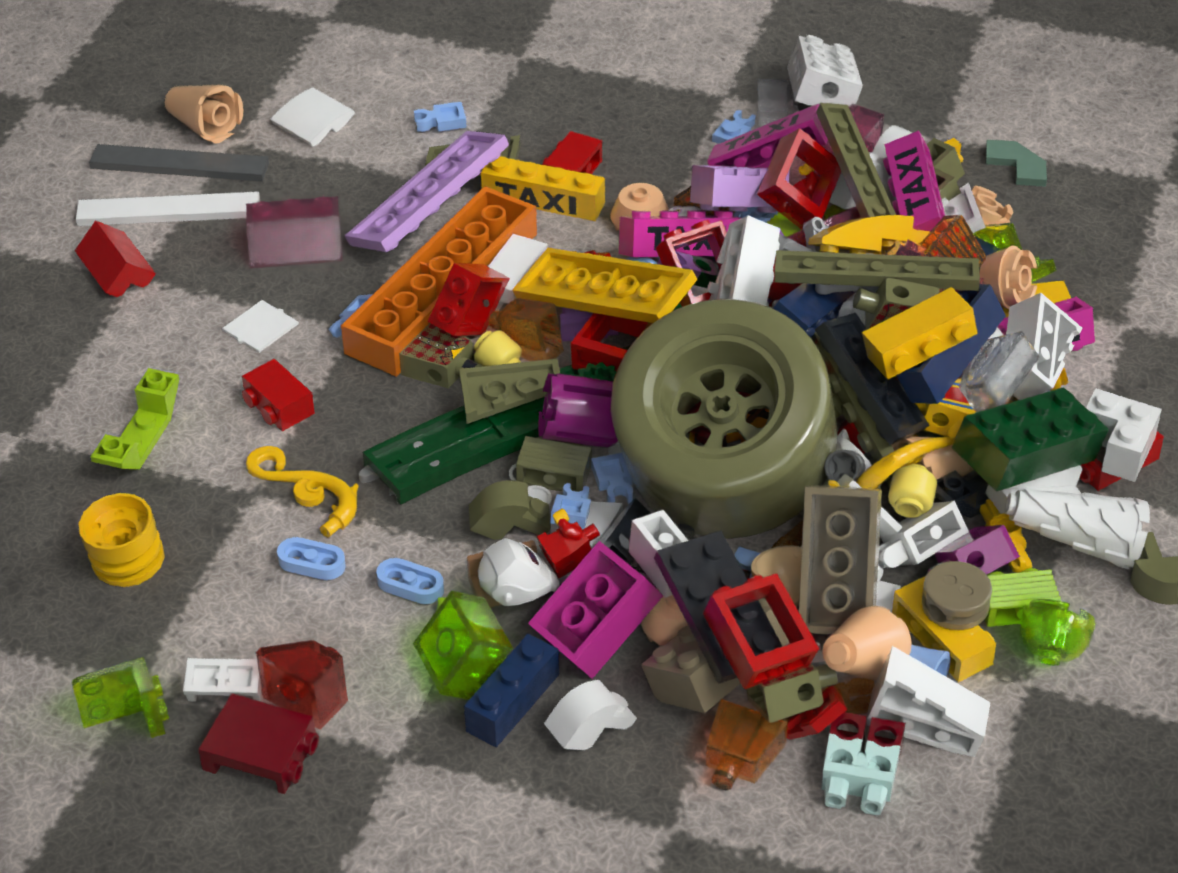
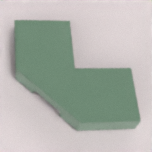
(1029, 167)

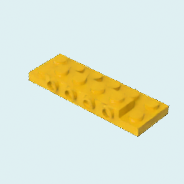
(605, 285)

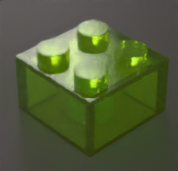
(462, 645)

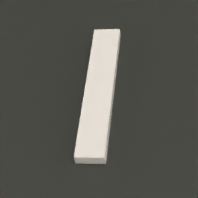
(164, 208)

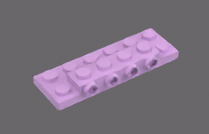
(427, 191)

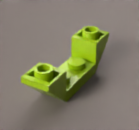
(155, 404)

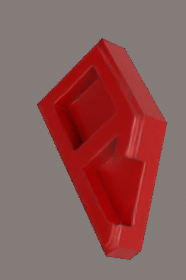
(817, 719)

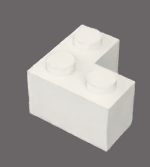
(1130, 432)

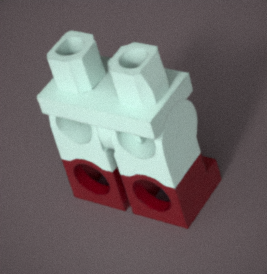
(860, 773)

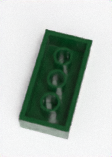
(1029, 438)

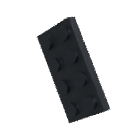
(882, 397)
(696, 571)

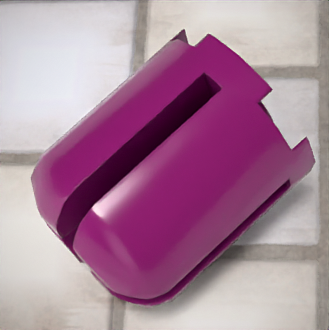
(577, 411)

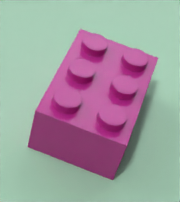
(596, 609)

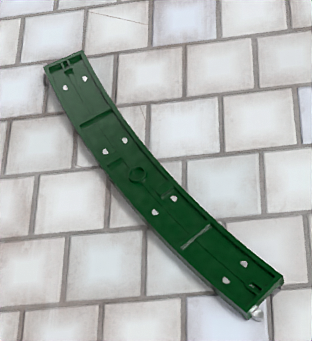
(449, 447)

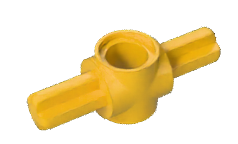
(994, 517)

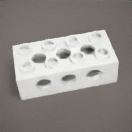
(823, 73)

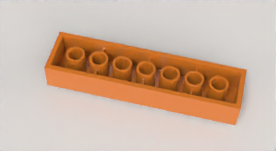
(407, 298)

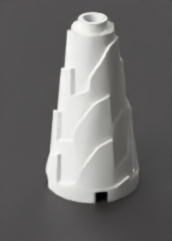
(1087, 521)

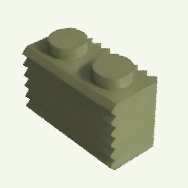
(553, 464)

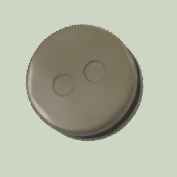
(956, 595)

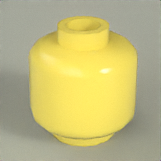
(496, 349)
(912, 490)

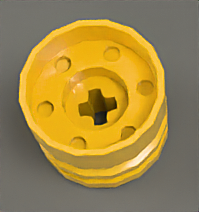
(121, 539)

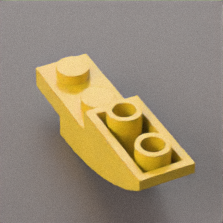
(867, 234)

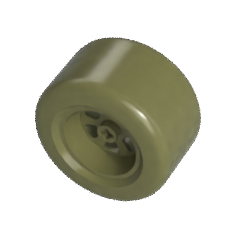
(708, 357)

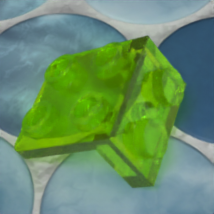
(119, 693)

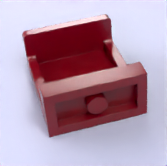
(259, 741)

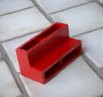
(113, 259)

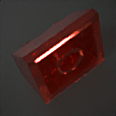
(303, 678)

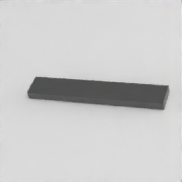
(179, 162)

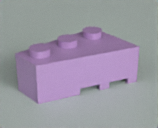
(728, 188)

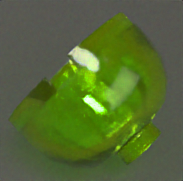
(1055, 632)

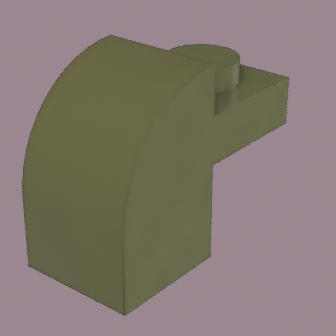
(506, 505)
(1155, 575)

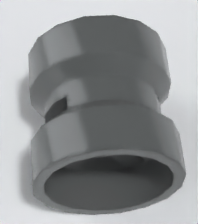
(840, 463)

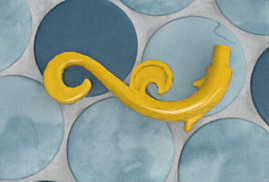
(904, 456)
(303, 489)

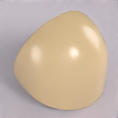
(784, 562)

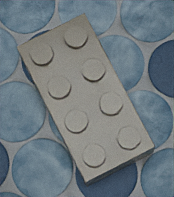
(838, 554)
(682, 674)

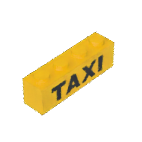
(547, 187)

